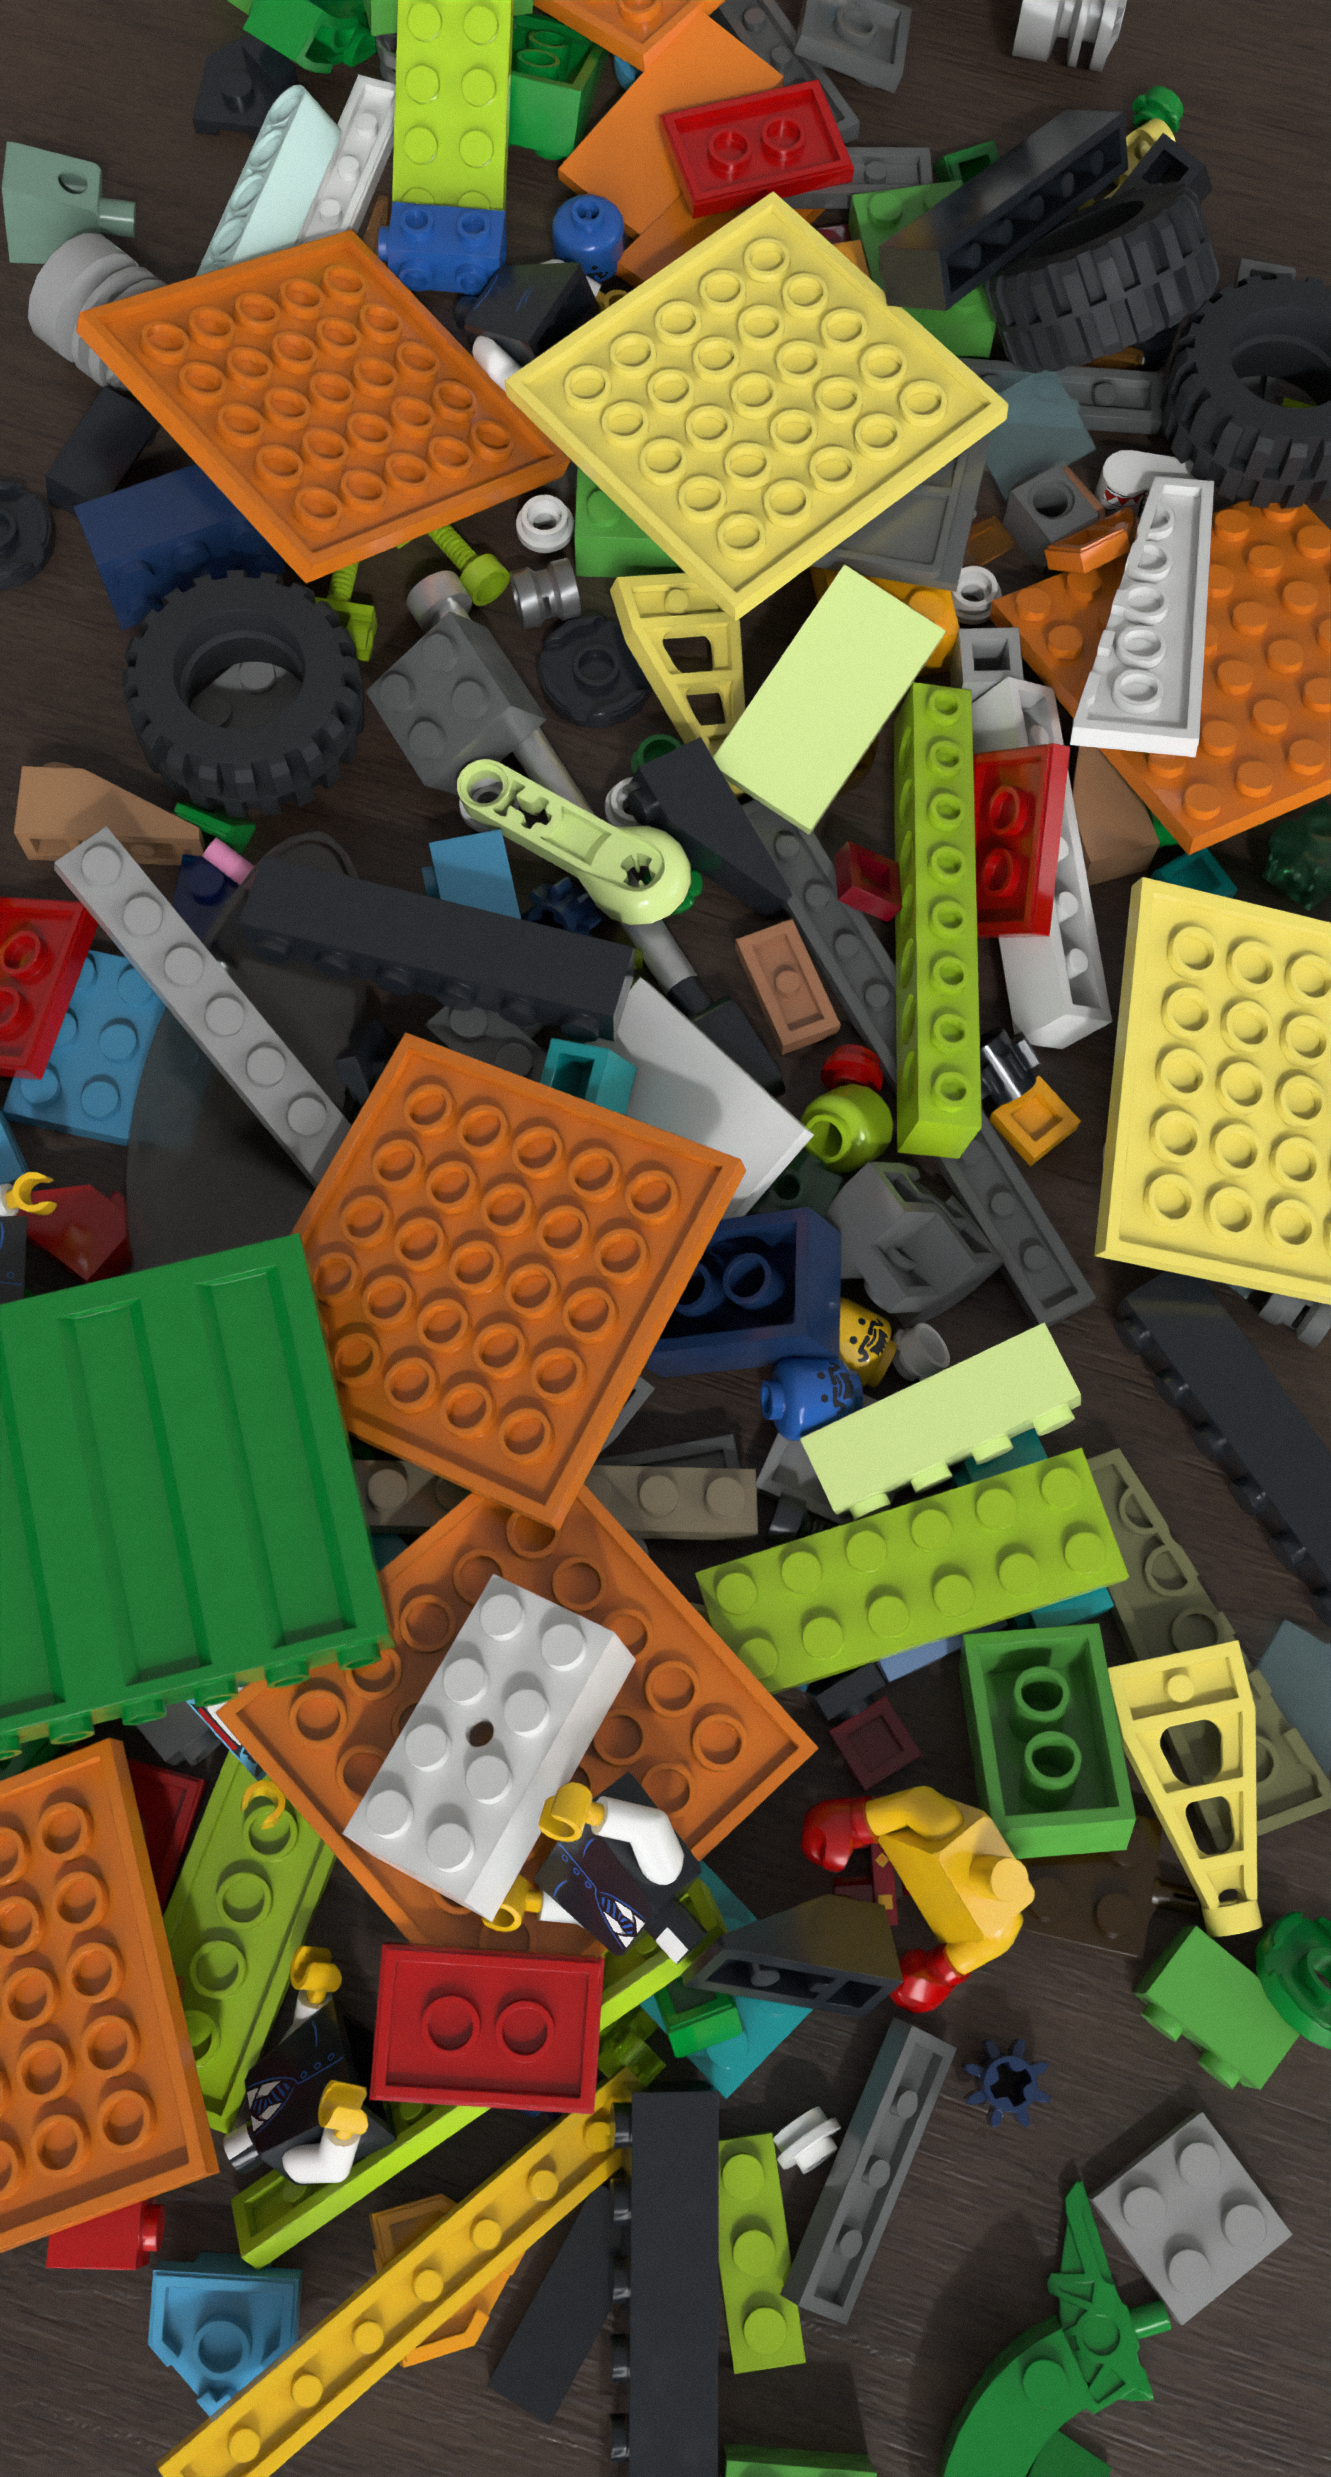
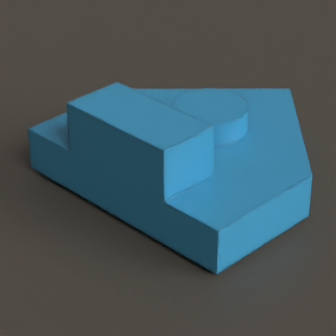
(222, 2321)

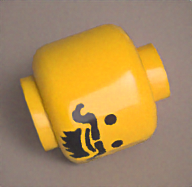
(865, 1342)

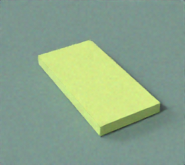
(827, 699)

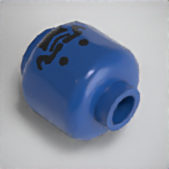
(589, 233)
(809, 1394)

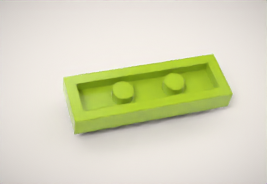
(755, 2257)

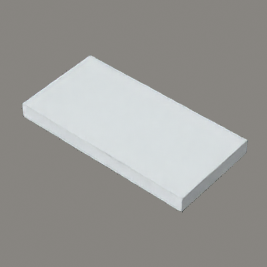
(703, 1094)

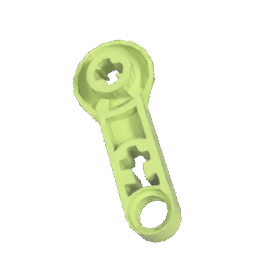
(585, 845)

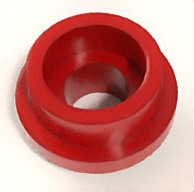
(852, 1065)

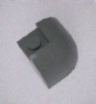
(908, 1243)

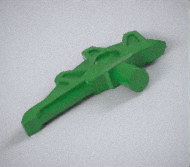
(1093, 2316)

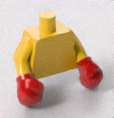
(951, 1867)

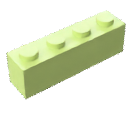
(943, 1422)

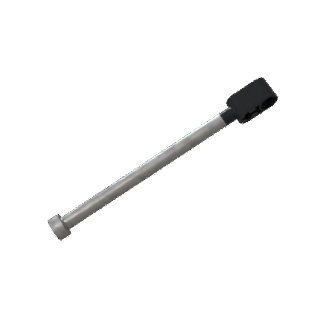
(717, 1019)

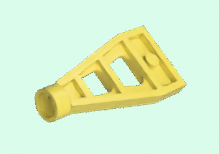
(676, 607)
(1184, 1689)

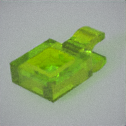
(624, 2045)

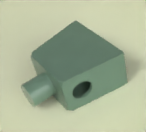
(54, 200)

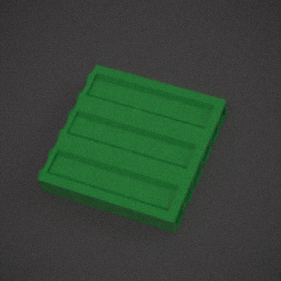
(175, 1496)

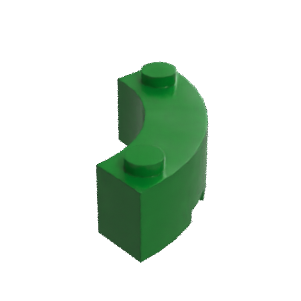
(314, 31)
(1016, 2406)

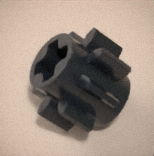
(1006, 1065)

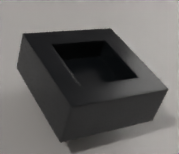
(845, 1692)

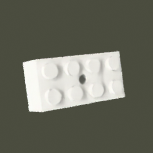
(491, 1745)

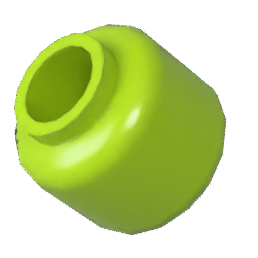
(848, 1127)

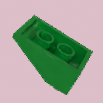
(551, 85)

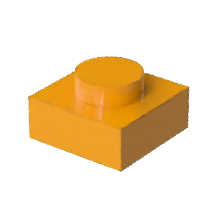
(1035, 1122)

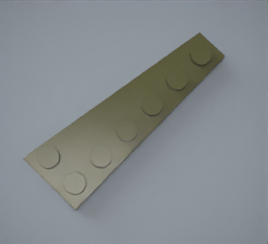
(1168, 1613)

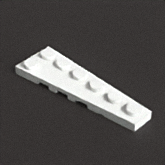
(1152, 653)

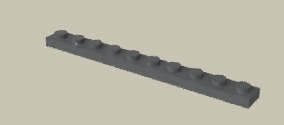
(865, 985)

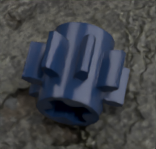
(563, 908)
(1024, 2089)

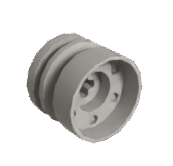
(1072, 19)
(78, 278)

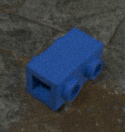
(444, 247)

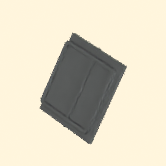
(923, 532)

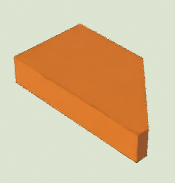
(1094, 544)

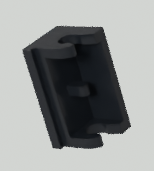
(100, 451)

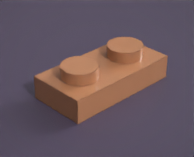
(787, 986)

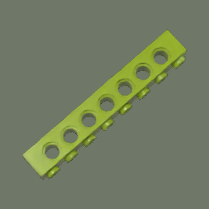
(936, 925)

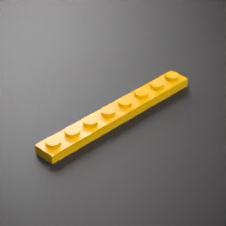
(405, 2299)

